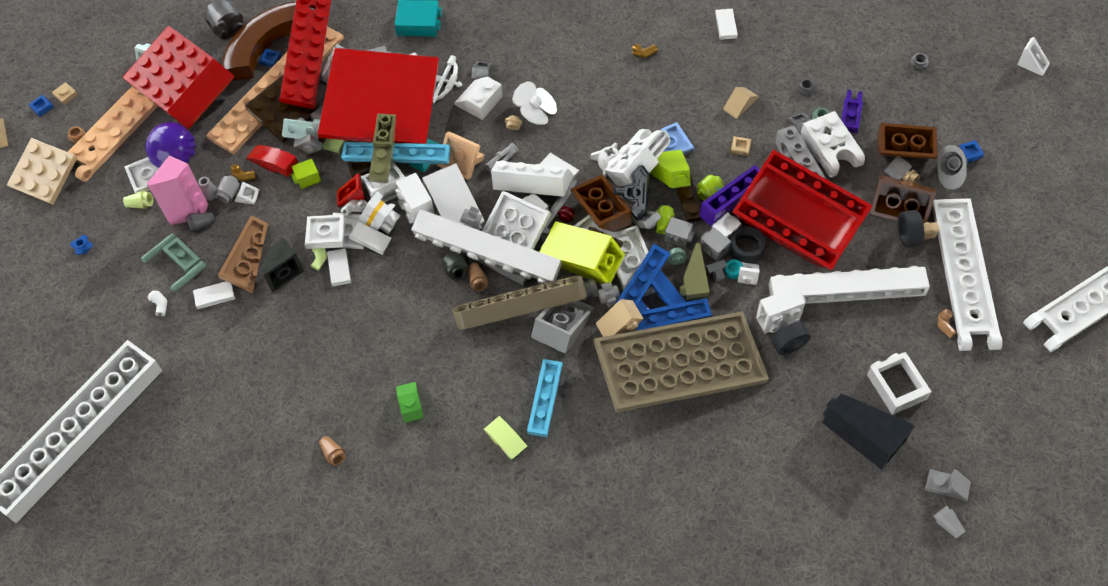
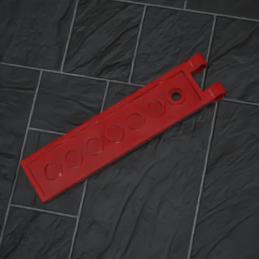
(305, 53)

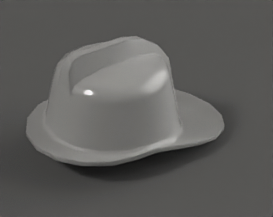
(952, 167)

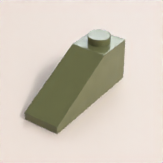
(695, 280)

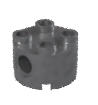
(223, 17)

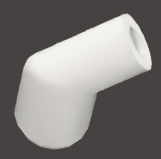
(353, 206)
(161, 302)

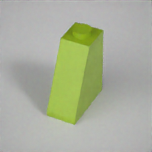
(672, 169)

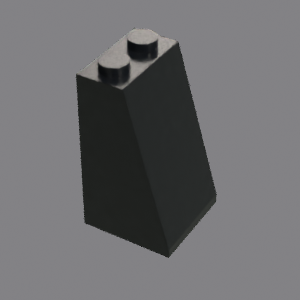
(867, 428)

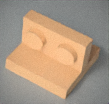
(462, 153)

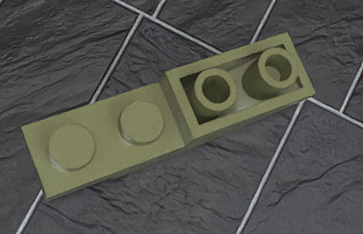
(383, 148)

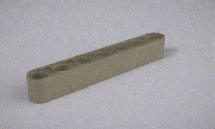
(519, 302)

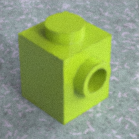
(305, 174)

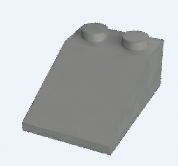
(561, 324)

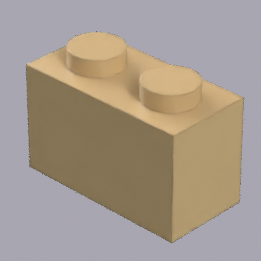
(620, 319)

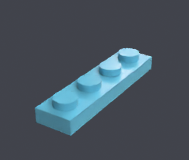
(545, 398)

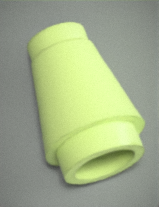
(139, 200)

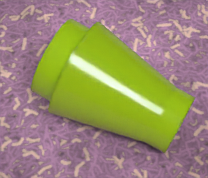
(665, 213)

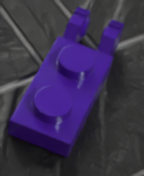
(852, 111)

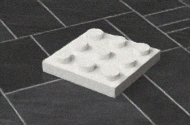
(517, 220)

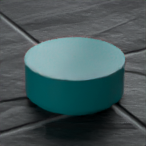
(733, 268)

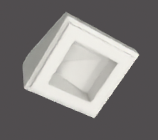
(247, 194)

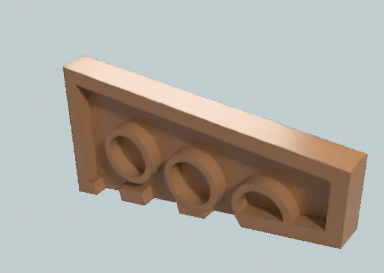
(244, 258)

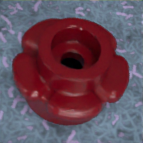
(566, 214)

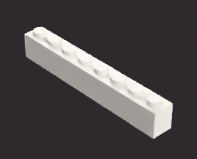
(486, 247)
(855, 284)

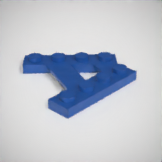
(676, 308)

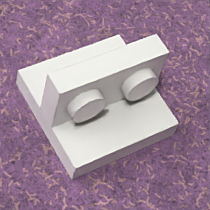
(385, 189)

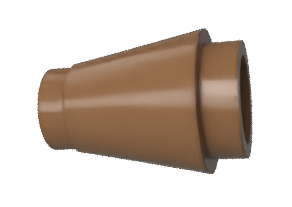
(478, 279)
(333, 452)

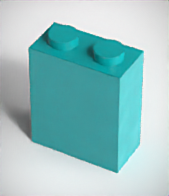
(418, 18)

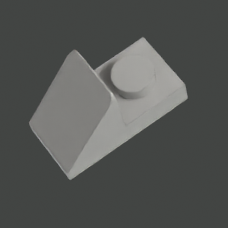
(951, 485)

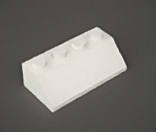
(531, 178)

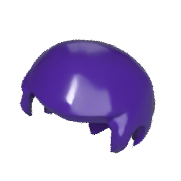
(169, 140)

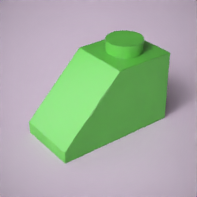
(409, 402)

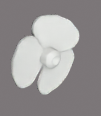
(532, 100)

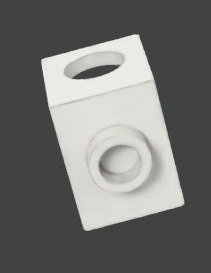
(749, 275)

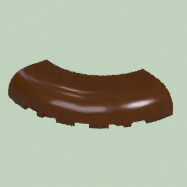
(256, 36)

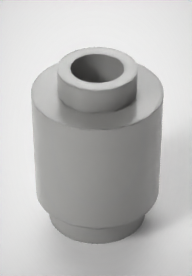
(227, 189)

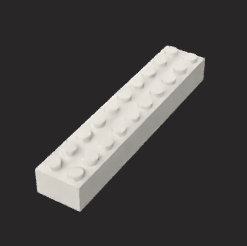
(74, 429)

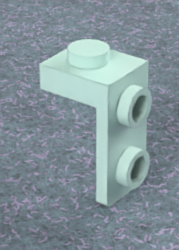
(300, 129)

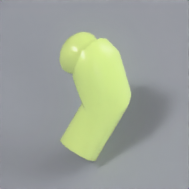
(321, 256)

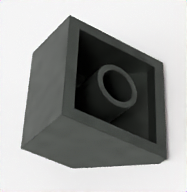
(280, 265)

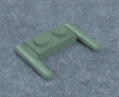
(181, 255)

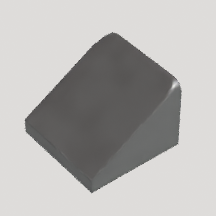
(481, 69)
(798, 120)
(897, 168)

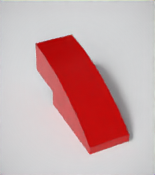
(273, 159)

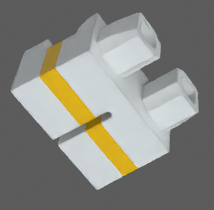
(379, 214)

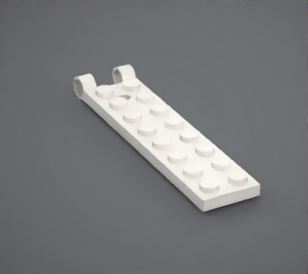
(966, 273)
(1081, 305)

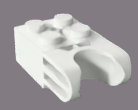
(831, 142)
(640, 150)

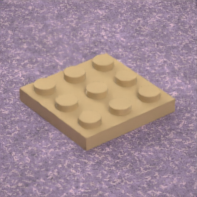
(42, 171)

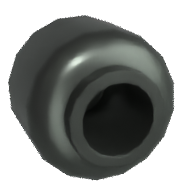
(455, 265)

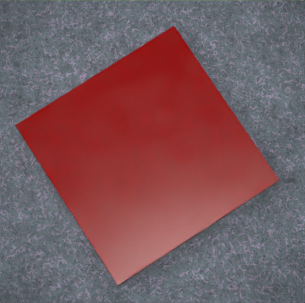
(374, 84)

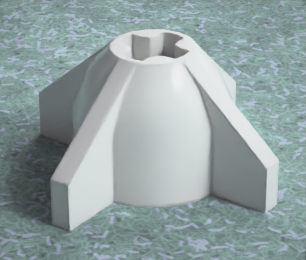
(604, 156)

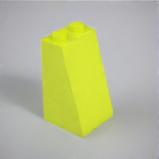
(584, 252)

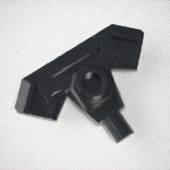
(636, 192)

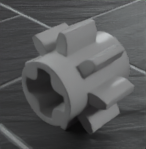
(471, 217)
(608, 294)

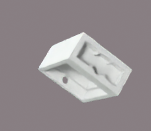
(905, 401)

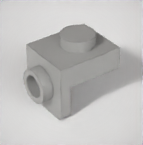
(648, 221)

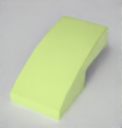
(505, 437)

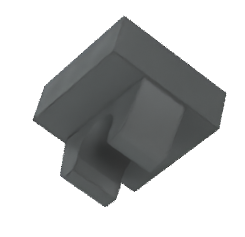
(716, 270)

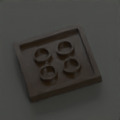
(271, 112)

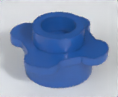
(84, 248)

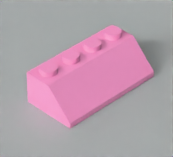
(177, 191)

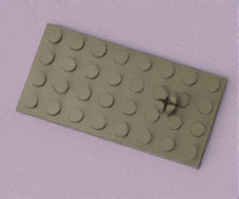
(680, 361)

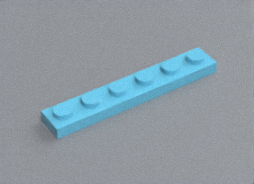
(402, 152)

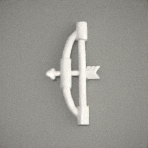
(450, 83)

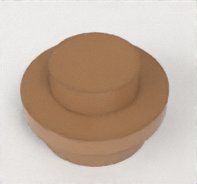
(75, 134)

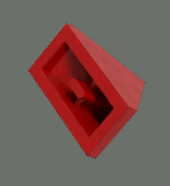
(352, 190)

